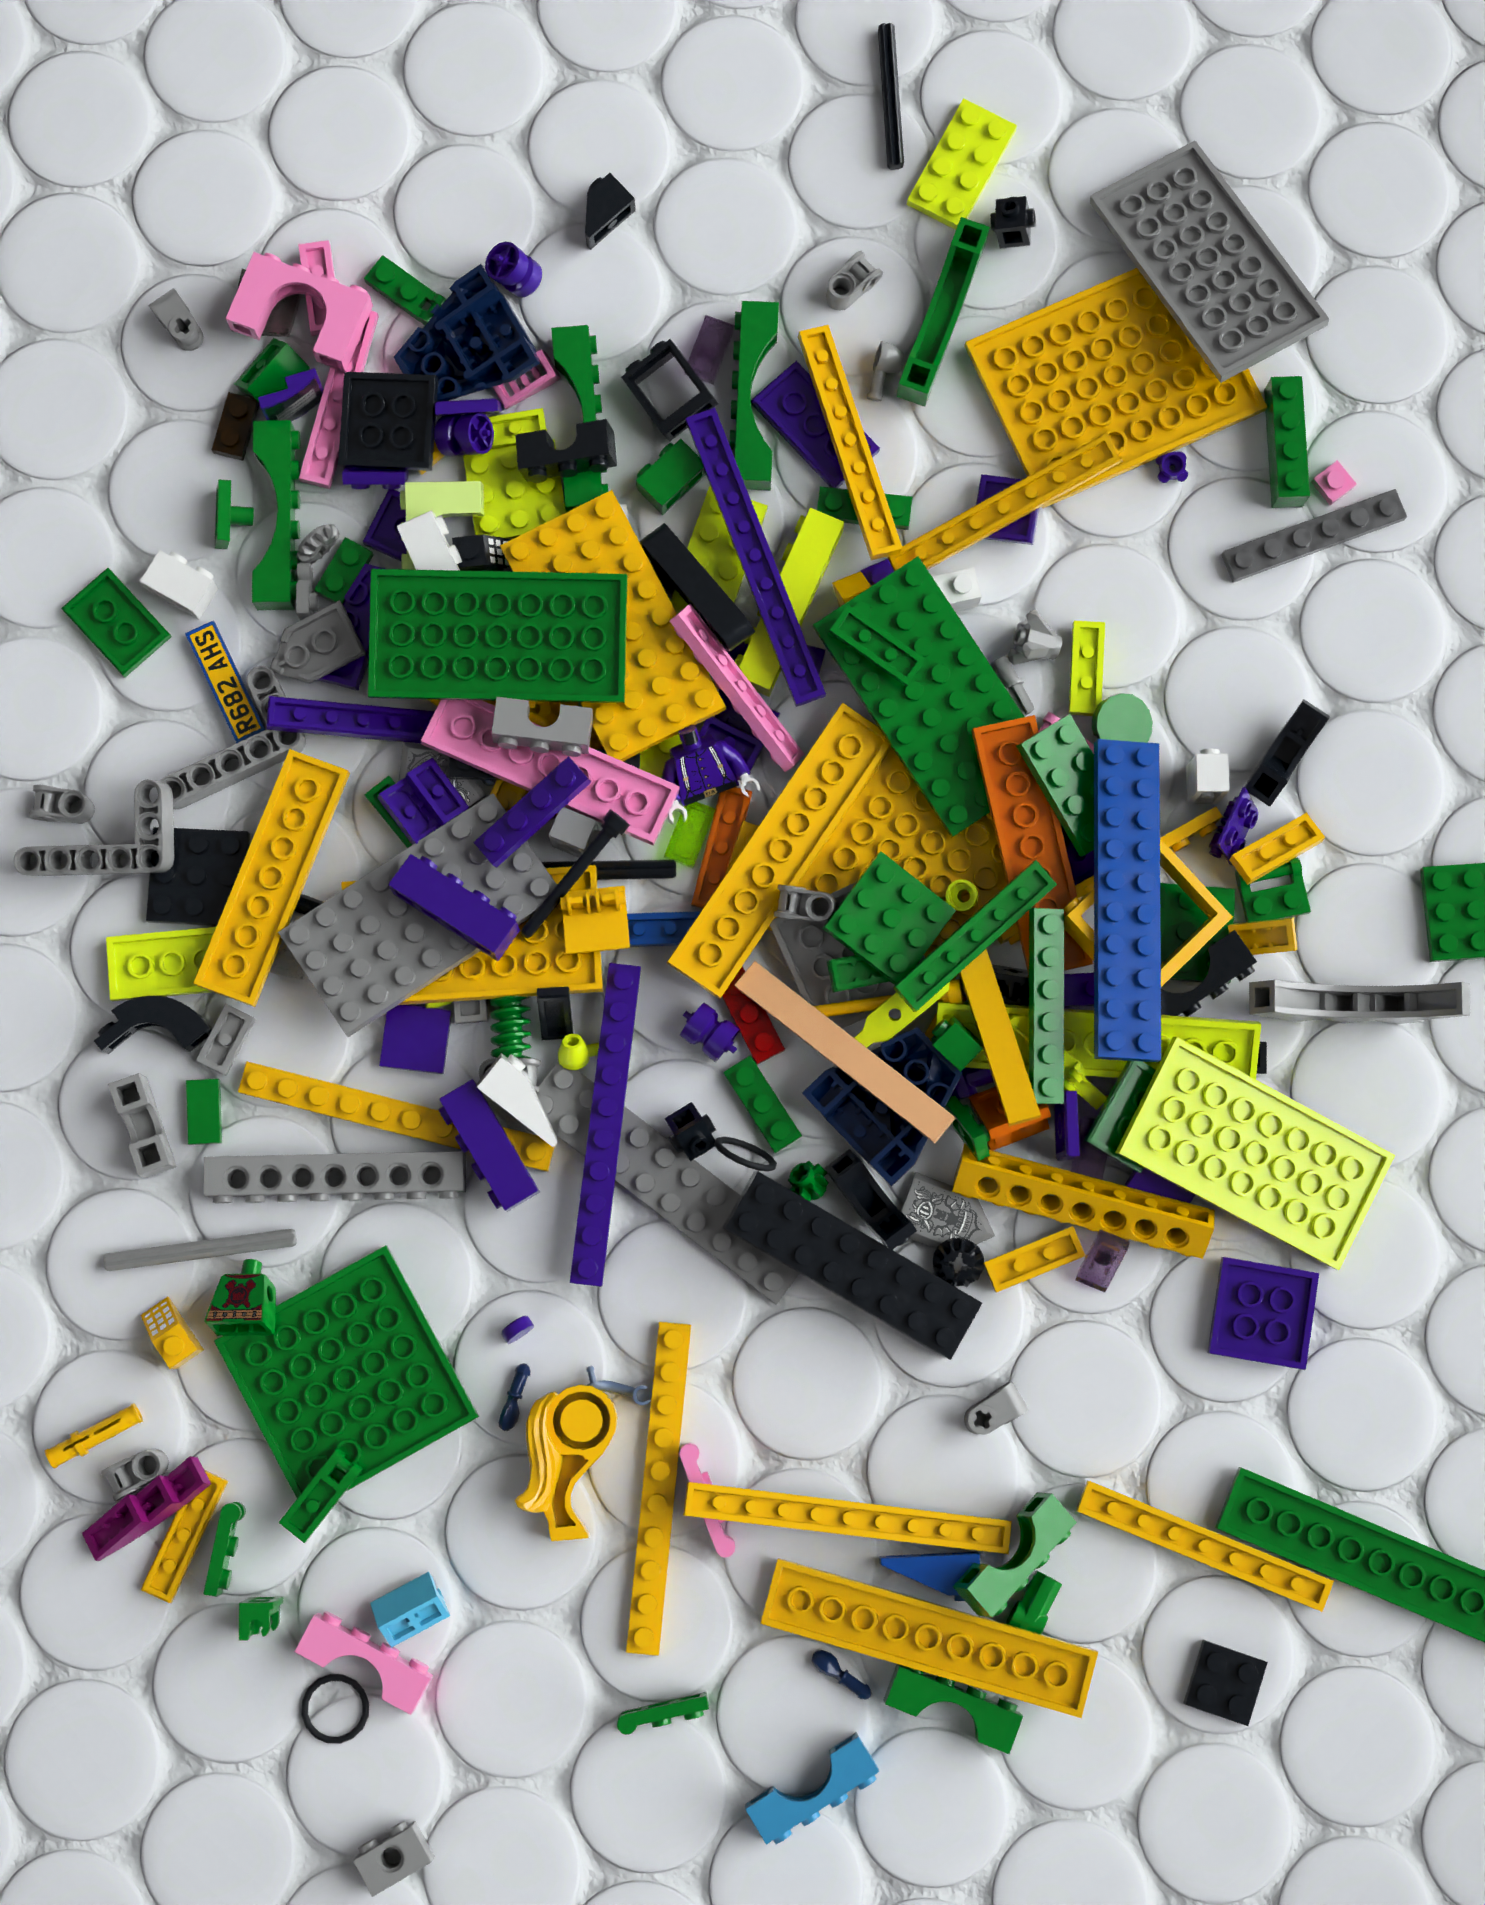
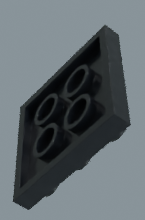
(388, 421)
(199, 878)

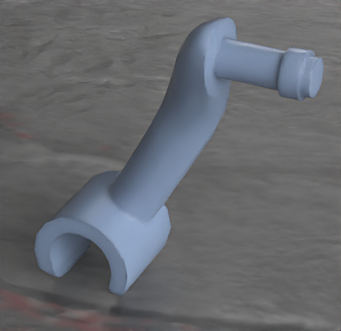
(615, 1387)

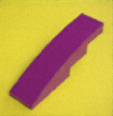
(145, 1510)

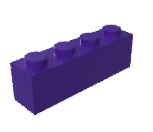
(455, 907)
(489, 1146)

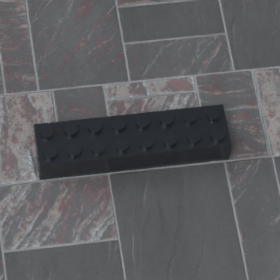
(852, 1265)

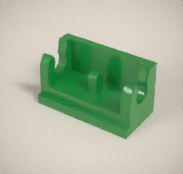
(256, 1613)

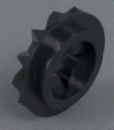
(971, 1255)

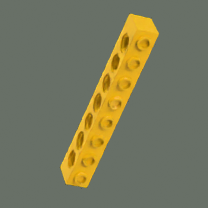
(1100, 1196)

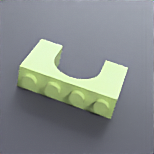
(443, 499)

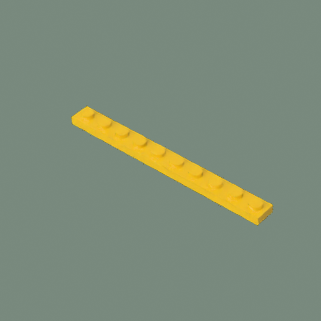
(374, 1111)
(658, 1489)
(847, 1518)

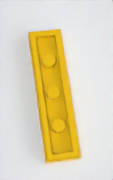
(182, 1541)

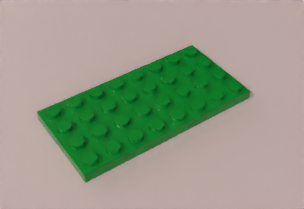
(497, 635)
(945, 700)

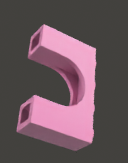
(271, 280)

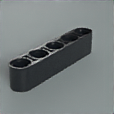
(697, 587)

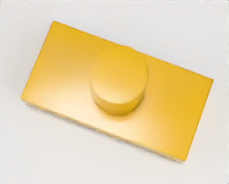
(1267, 935)

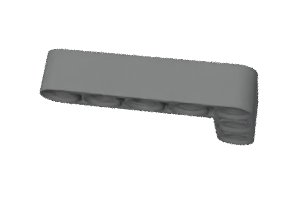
(242, 751)
(109, 855)

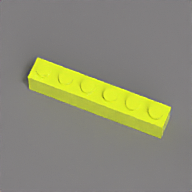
(801, 577)

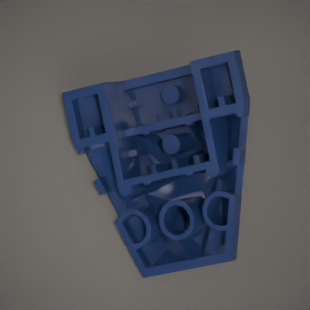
(470, 340)
(869, 1125)

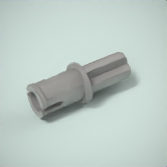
(1013, 684)

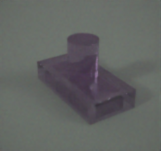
(710, 348)
(1091, 1160)
(1102, 1260)

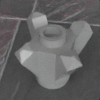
(1034, 641)

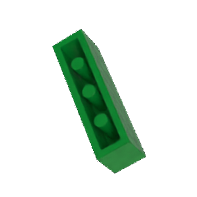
(1286, 442)

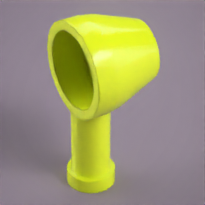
(954, 891)
(574, 1052)

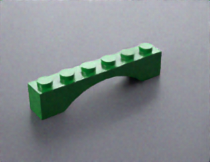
(943, 312)
(757, 337)
(574, 361)
(275, 575)

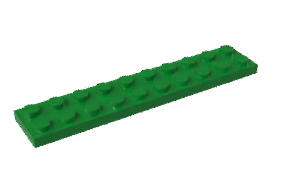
(1355, 1552)

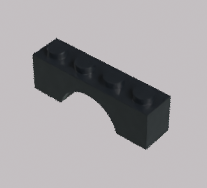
(1227, 960)

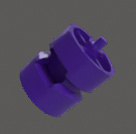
(513, 269)
(464, 434)
(714, 1035)

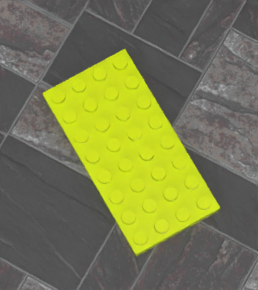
(1255, 1153)

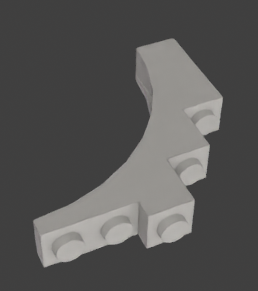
(1358, 1003)

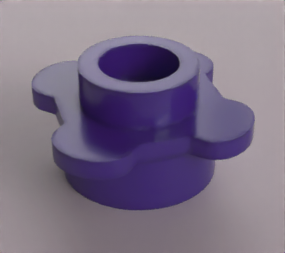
(1177, 459)

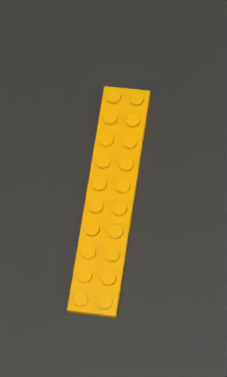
(779, 851)
(930, 1637)

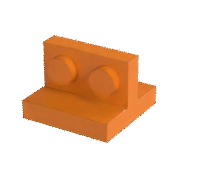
(991, 1114)

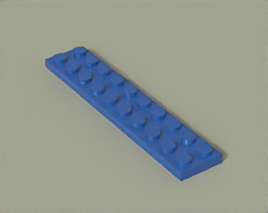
(1127, 901)

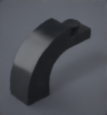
(1286, 752)
(149, 1011)
(870, 1200)

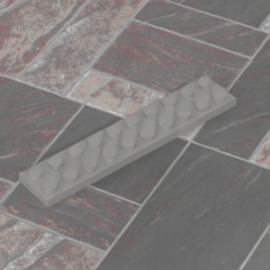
(664, 1181)

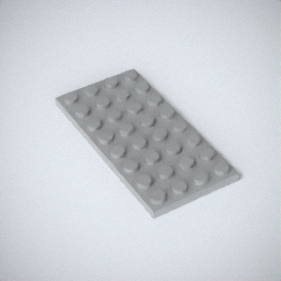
(1208, 261)
(376, 950)

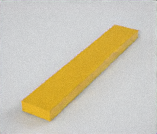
(999, 1041)

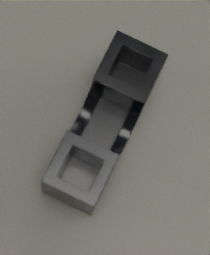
(591, 451)

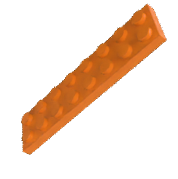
(1025, 823)

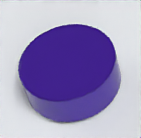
(517, 1329)

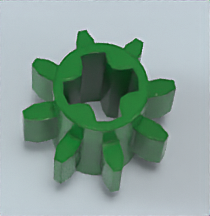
(808, 1180)

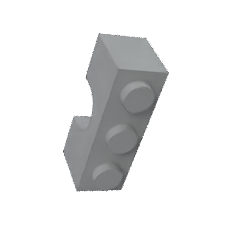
(567, 734)
(148, 1138)

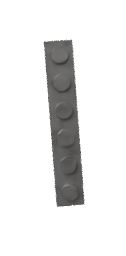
(1314, 535)

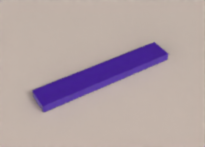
(347, 719)

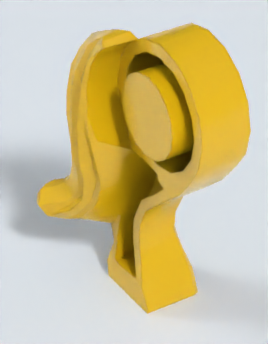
(563, 1441)

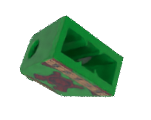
(243, 1303)

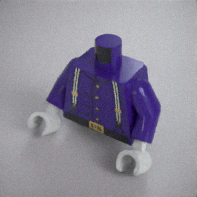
(703, 769)

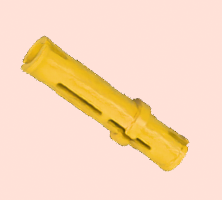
(81, 1442)

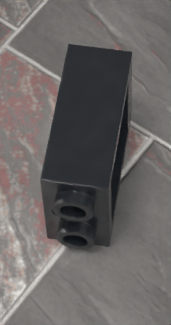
(640, 370)

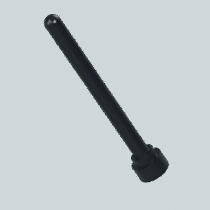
(612, 827)

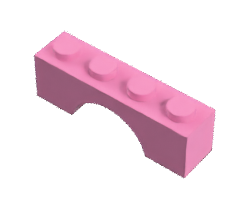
(401, 1680)

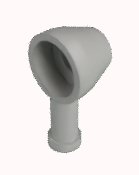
(887, 360)

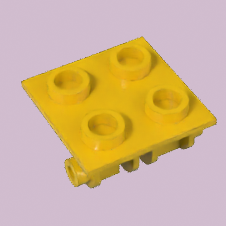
(595, 920)

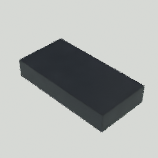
(554, 1012)

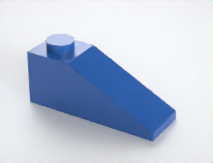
(933, 1570)

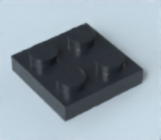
(1225, 1682)

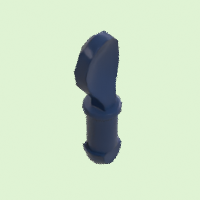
(510, 1411)
(829, 1665)

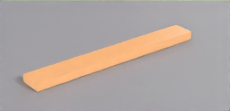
(845, 1052)

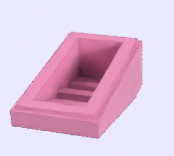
(530, 388)

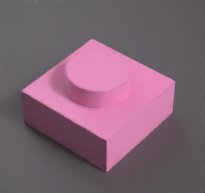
(1333, 483)

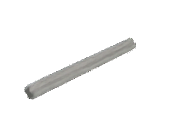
(199, 1249)

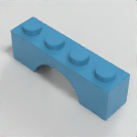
(777, 1812)

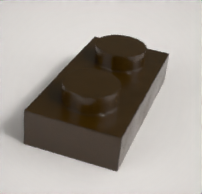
(235, 426)

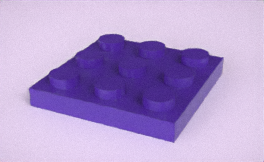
(1263, 1313)

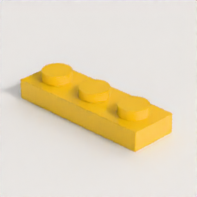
(1277, 848)
(1034, 1259)

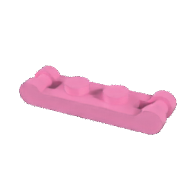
(723, 1544)

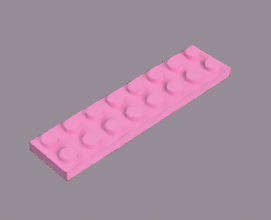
(642, 799)

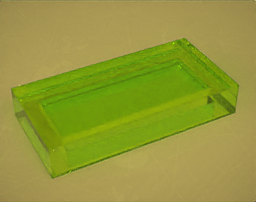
(690, 835)

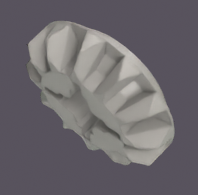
(317, 543)

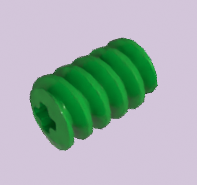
(510, 1026)

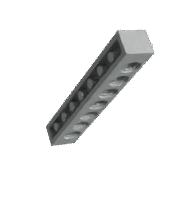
(220, 1170)

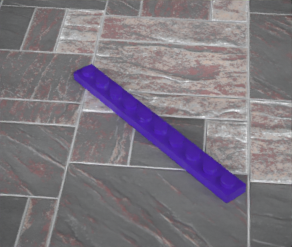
(755, 557)
(605, 1125)

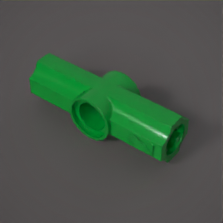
(1035, 1604)

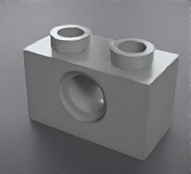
(573, 832)
(378, 1872)

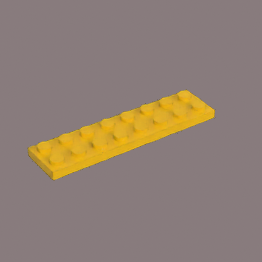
(271, 878)

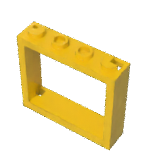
(1189, 883)

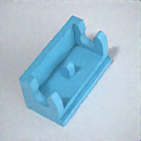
(409, 1609)

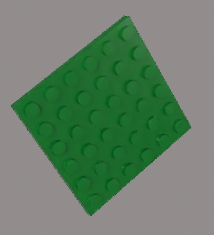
(348, 1373)

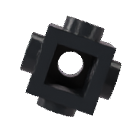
(1013, 222)
(694, 1137)

